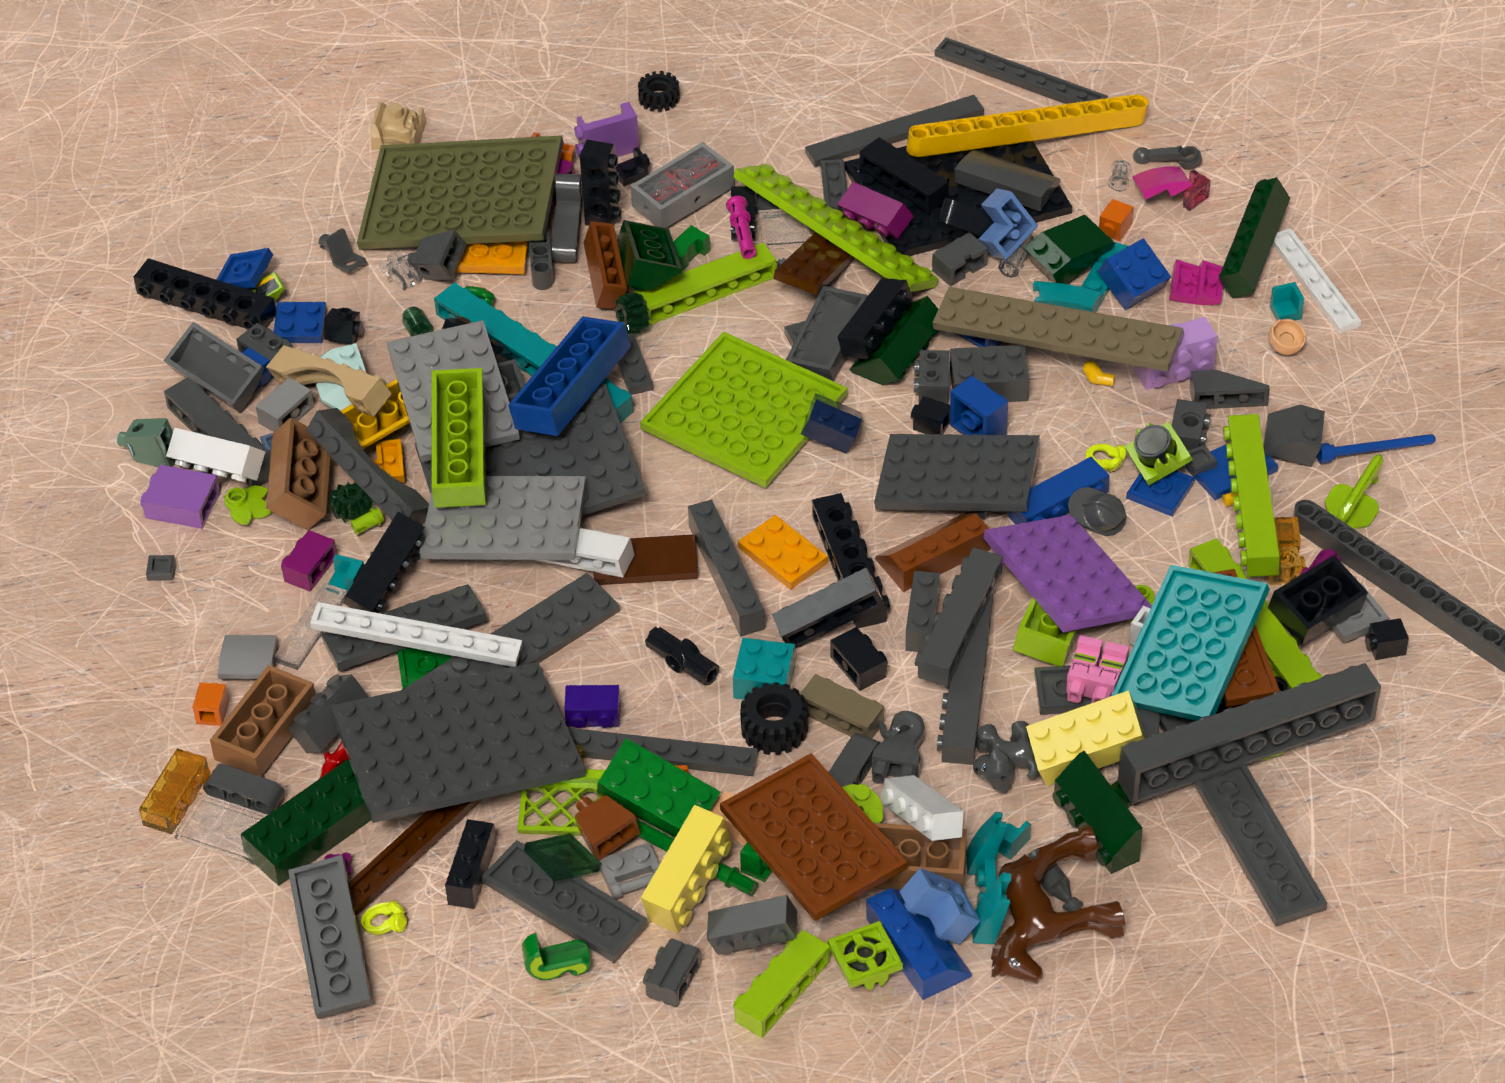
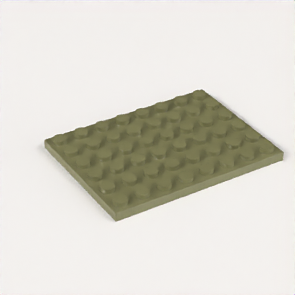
(474, 186)

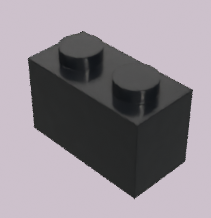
(858, 658)

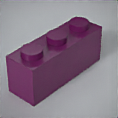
(874, 210)

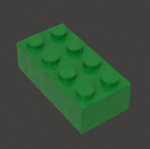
(654, 788)

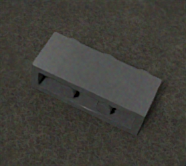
(922, 608)
(315, 725)
(752, 925)

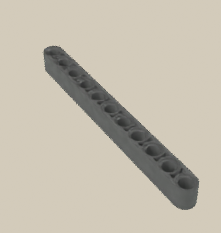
(1402, 582)

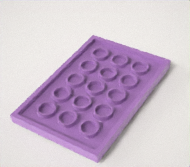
(1067, 572)

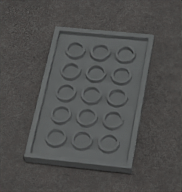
(958, 472)

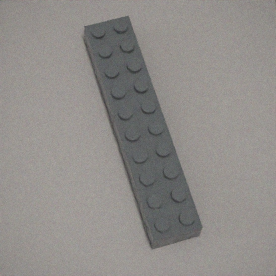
(1248, 733)

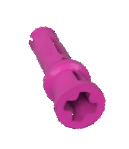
(740, 220)

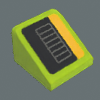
(270, 286)

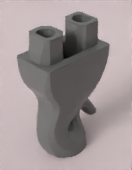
(898, 752)

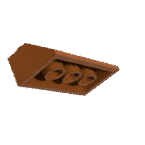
(934, 549)

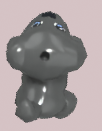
(1004, 755)

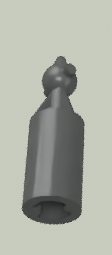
(1057, 886)

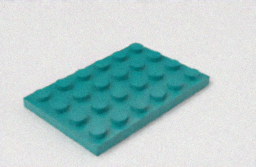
(1191, 642)

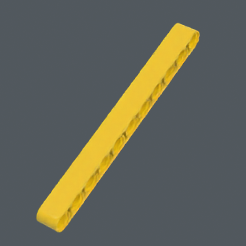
(1027, 125)

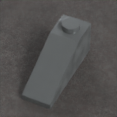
(1227, 390)

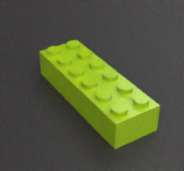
(458, 438)

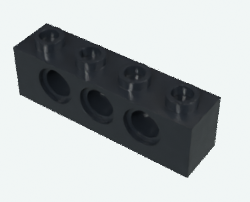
(600, 182)

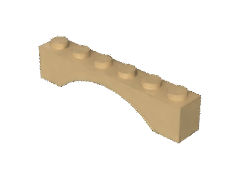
(362, 389)

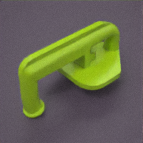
(1351, 503)

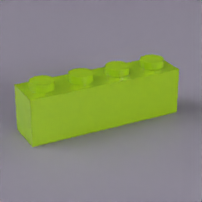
(781, 983)

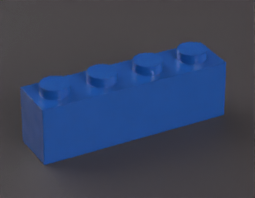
(1052, 495)

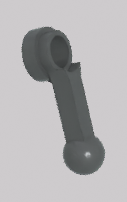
(1143, 155)

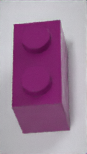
(308, 560)

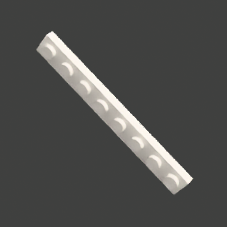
(416, 634)

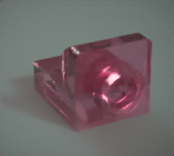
(1198, 192)

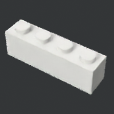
(216, 454)
(600, 553)
(922, 807)

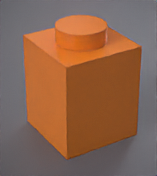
(1116, 219)
(210, 704)

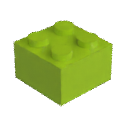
(1042, 638)

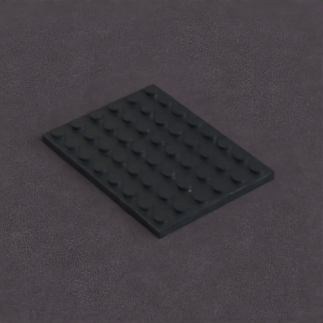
(923, 230)

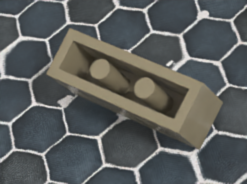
(842, 707)

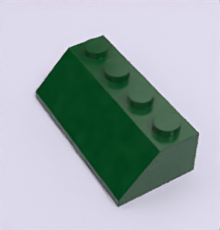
(647, 255)
(900, 345)
(1093, 802)

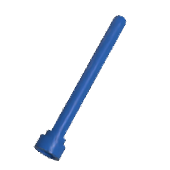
(1330, 452)

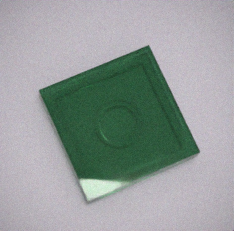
(562, 857)

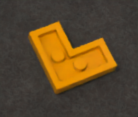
(390, 458)

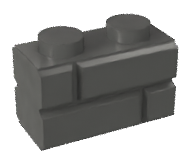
(672, 972)

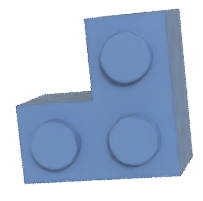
(1010, 225)
(942, 903)

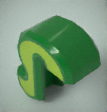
(556, 959)

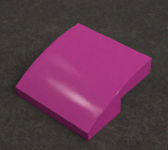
(1160, 179)
(1196, 283)

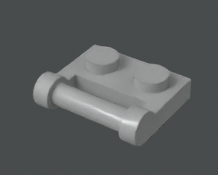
(628, 865)

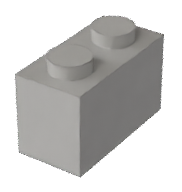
(286, 401)

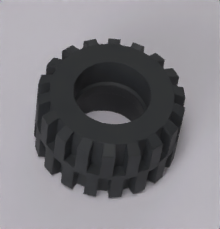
(774, 702)

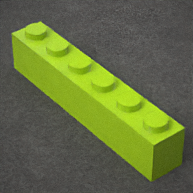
(709, 283)

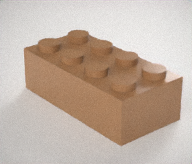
(297, 475)
(261, 720)
(939, 856)

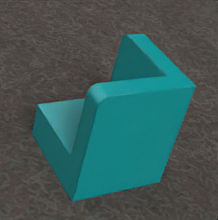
(1287, 302)
(345, 571)
(1014, 839)

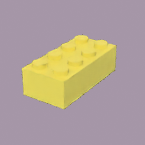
(1094, 728)
(686, 869)

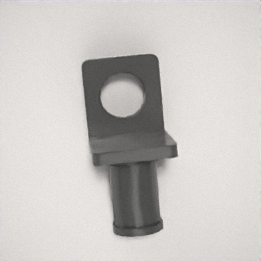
(340, 250)

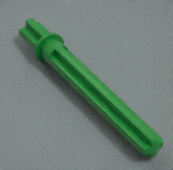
(726, 874)

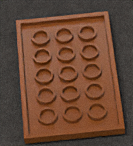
(813, 836)

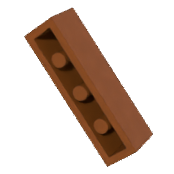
(604, 264)

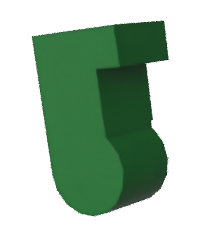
(690, 244)

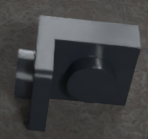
(633, 169)

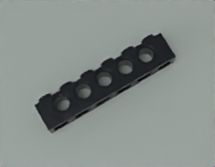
(204, 295)
(846, 549)

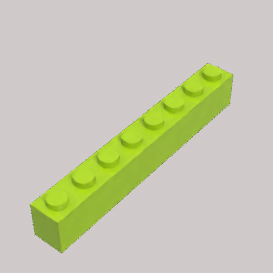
(1252, 495)
(1280, 647)

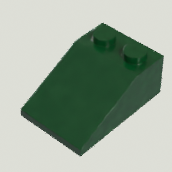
(1068, 249)

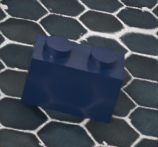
(832, 423)

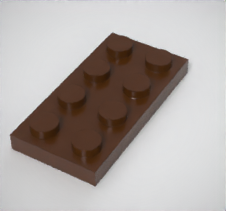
(813, 264)

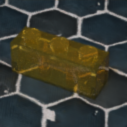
(174, 791)

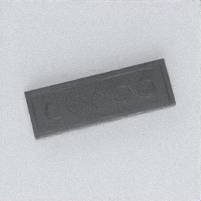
(451, 608)
(566, 904)
(330, 937)

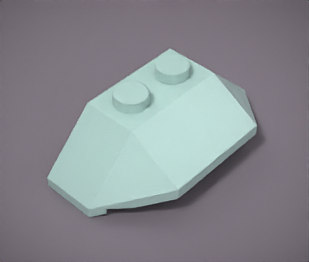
(333, 394)

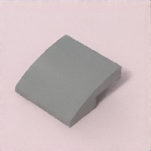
(246, 656)

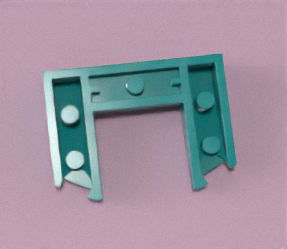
(1086, 297)
(991, 899)

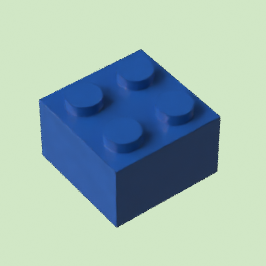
(1134, 273)
(977, 409)

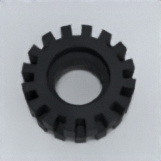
(658, 100)

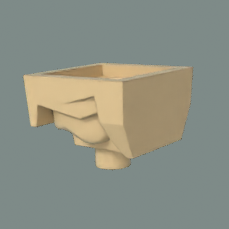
(396, 125)

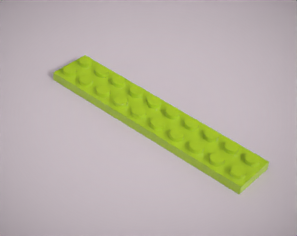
(835, 227)

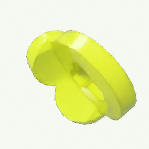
(1117, 453)
(396, 922)

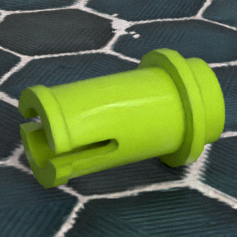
(367, 521)

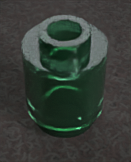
(416, 321)

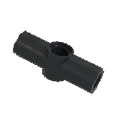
(682, 655)

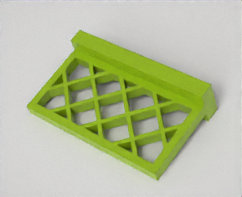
(580, 785)

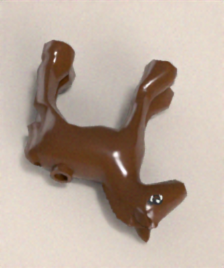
(1033, 913)

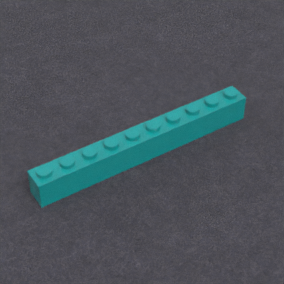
(525, 345)

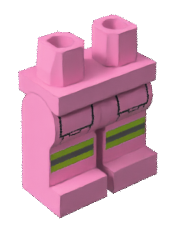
(1093, 673)

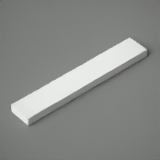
(1315, 282)

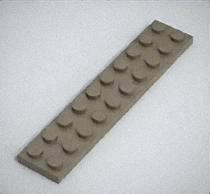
(1058, 328)

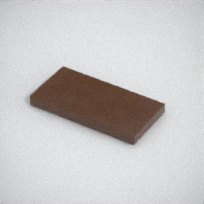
(658, 560)

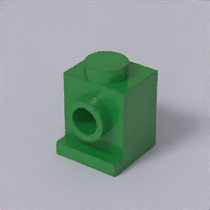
(753, 864)

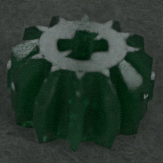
(633, 311)
(349, 502)

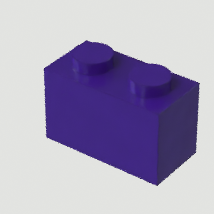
(592, 706)

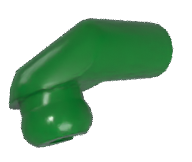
(482, 293)

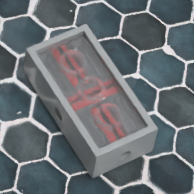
(682, 185)

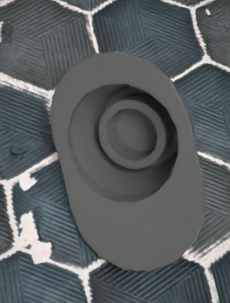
(1097, 510)

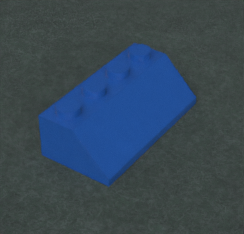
(926, 959)

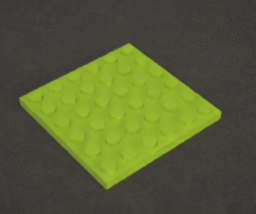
(740, 409)

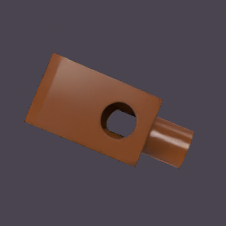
(605, 825)

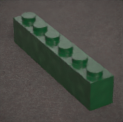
(1254, 237)

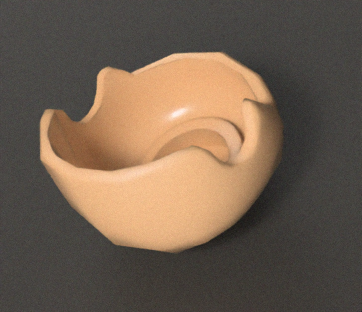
(1287, 336)

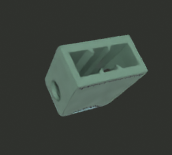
(148, 441)

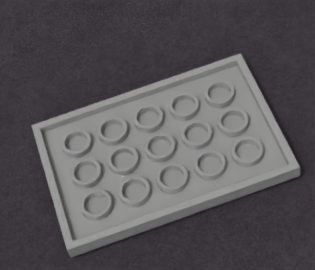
(443, 350)
(519, 522)

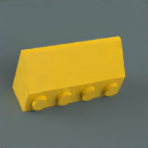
(388, 419)

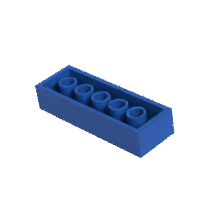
(569, 376)

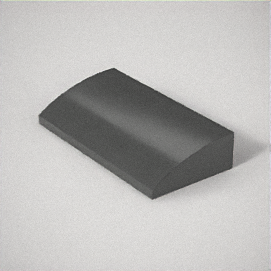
(990, 172)
(817, 341)
(215, 366)

